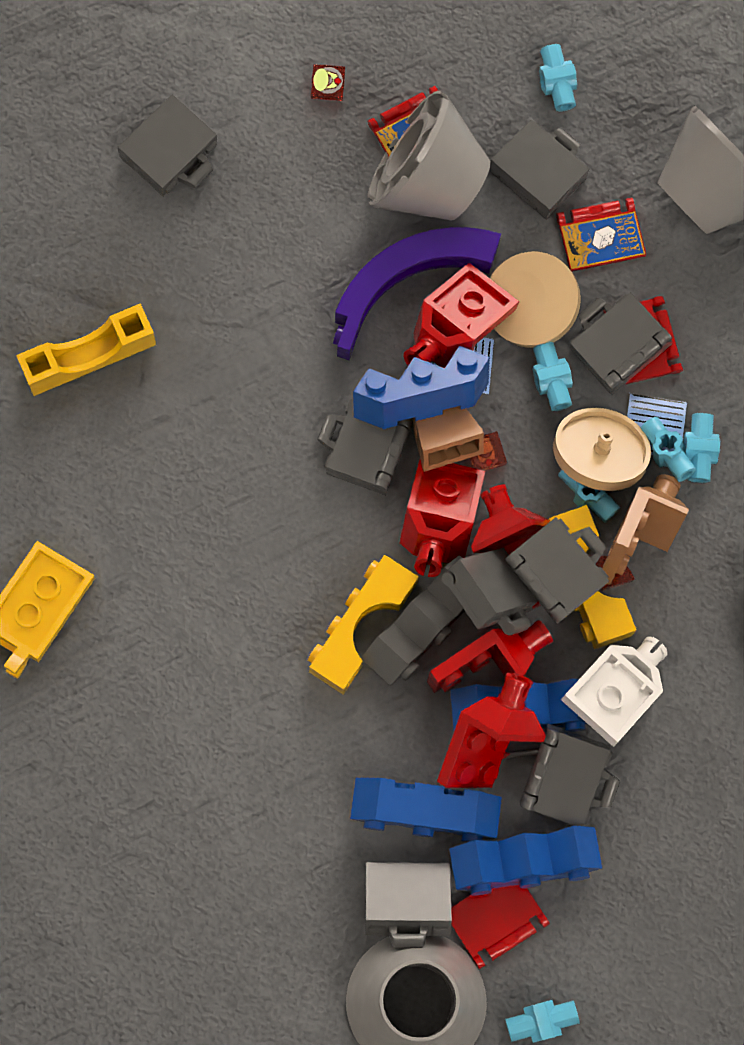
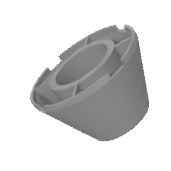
(433, 164)
(705, 174)
(438, 954)

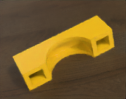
(116, 339)
(386, 588)
(603, 616)

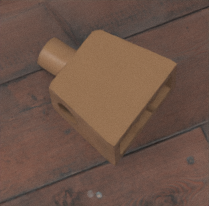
(448, 438)

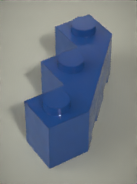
(421, 390)
(541, 698)
(425, 808)
(525, 859)

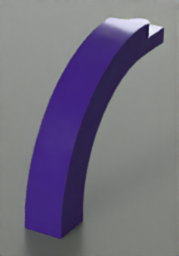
(415, 254)

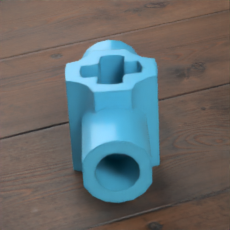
(558, 77)
(552, 376)
(701, 446)
(675, 460)
(598, 502)
(542, 1021)

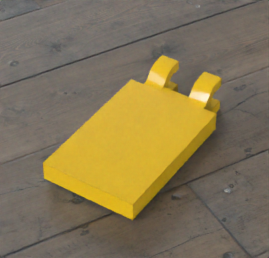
(38, 604)

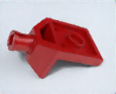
(459, 315)
(441, 515)
(506, 525)
(509, 652)
(485, 734)

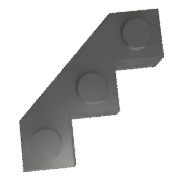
(415, 631)

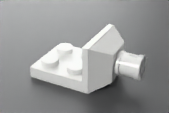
(618, 689)

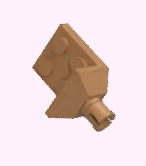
(652, 518)

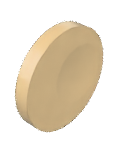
(546, 298)
(601, 449)

